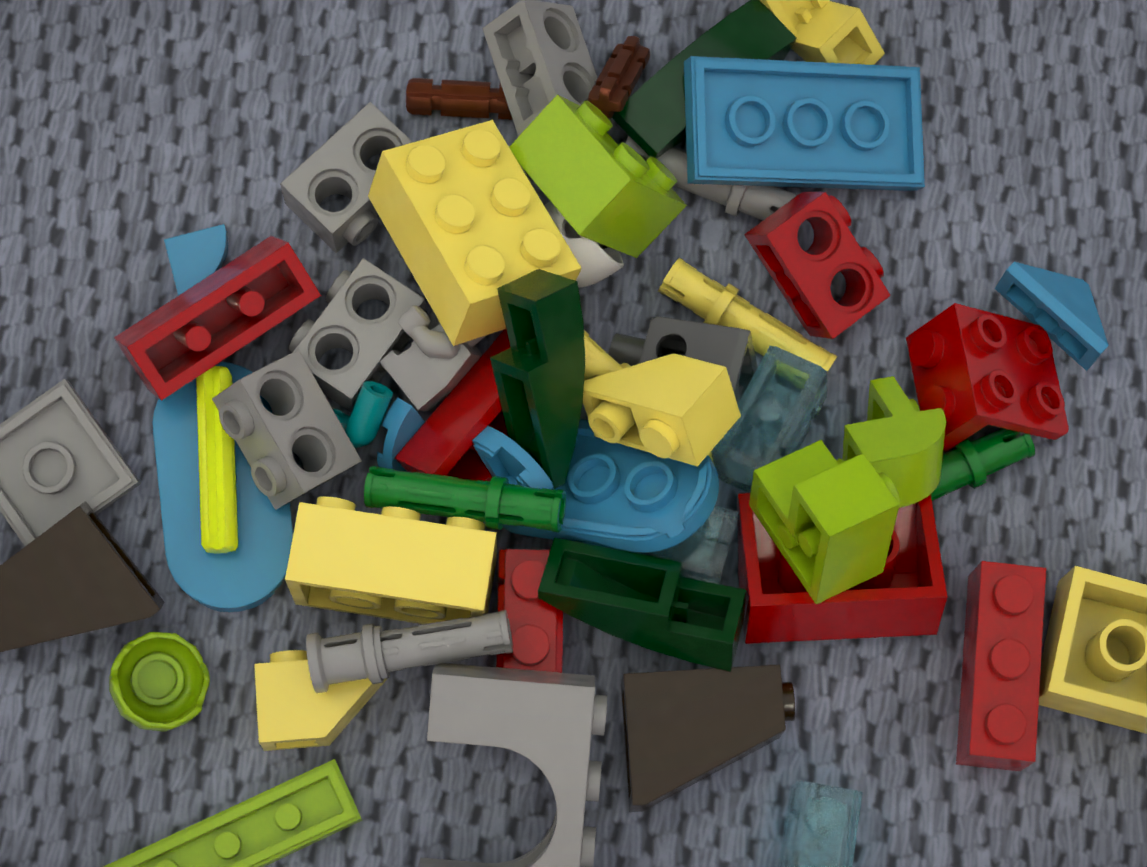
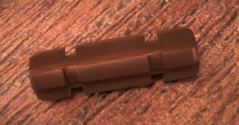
(619, 76)
(456, 98)

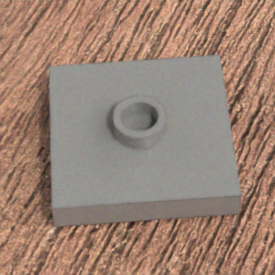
(55, 461)

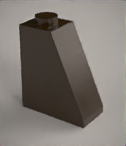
(71, 584)
(697, 723)

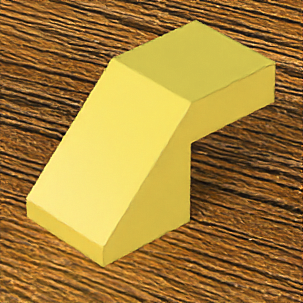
(828, 31)

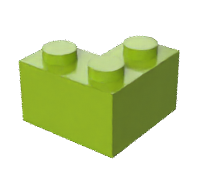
(595, 182)
(826, 517)

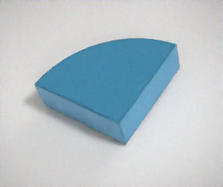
(196, 255)
(402, 423)
(509, 460)

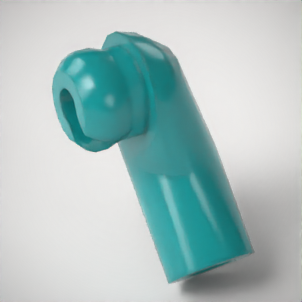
(366, 414)

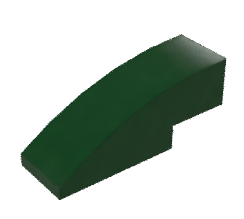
(657, 109)
(544, 368)
(645, 602)

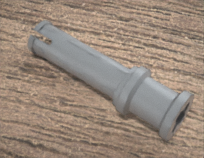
(379, 652)

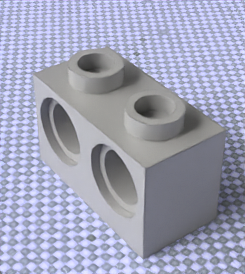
(539, 56)
(341, 170)
(363, 338)
(298, 424)

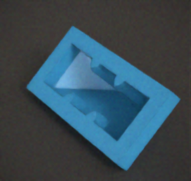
(1060, 307)

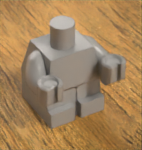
(432, 363)

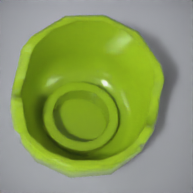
(159, 681)

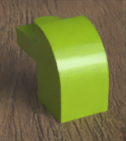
(899, 440)

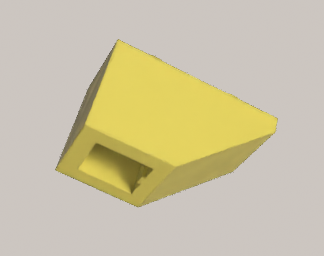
(663, 407)
(293, 713)

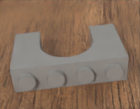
(545, 720)

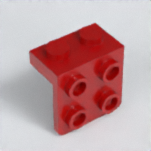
(986, 374)

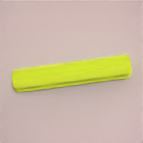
(216, 467)

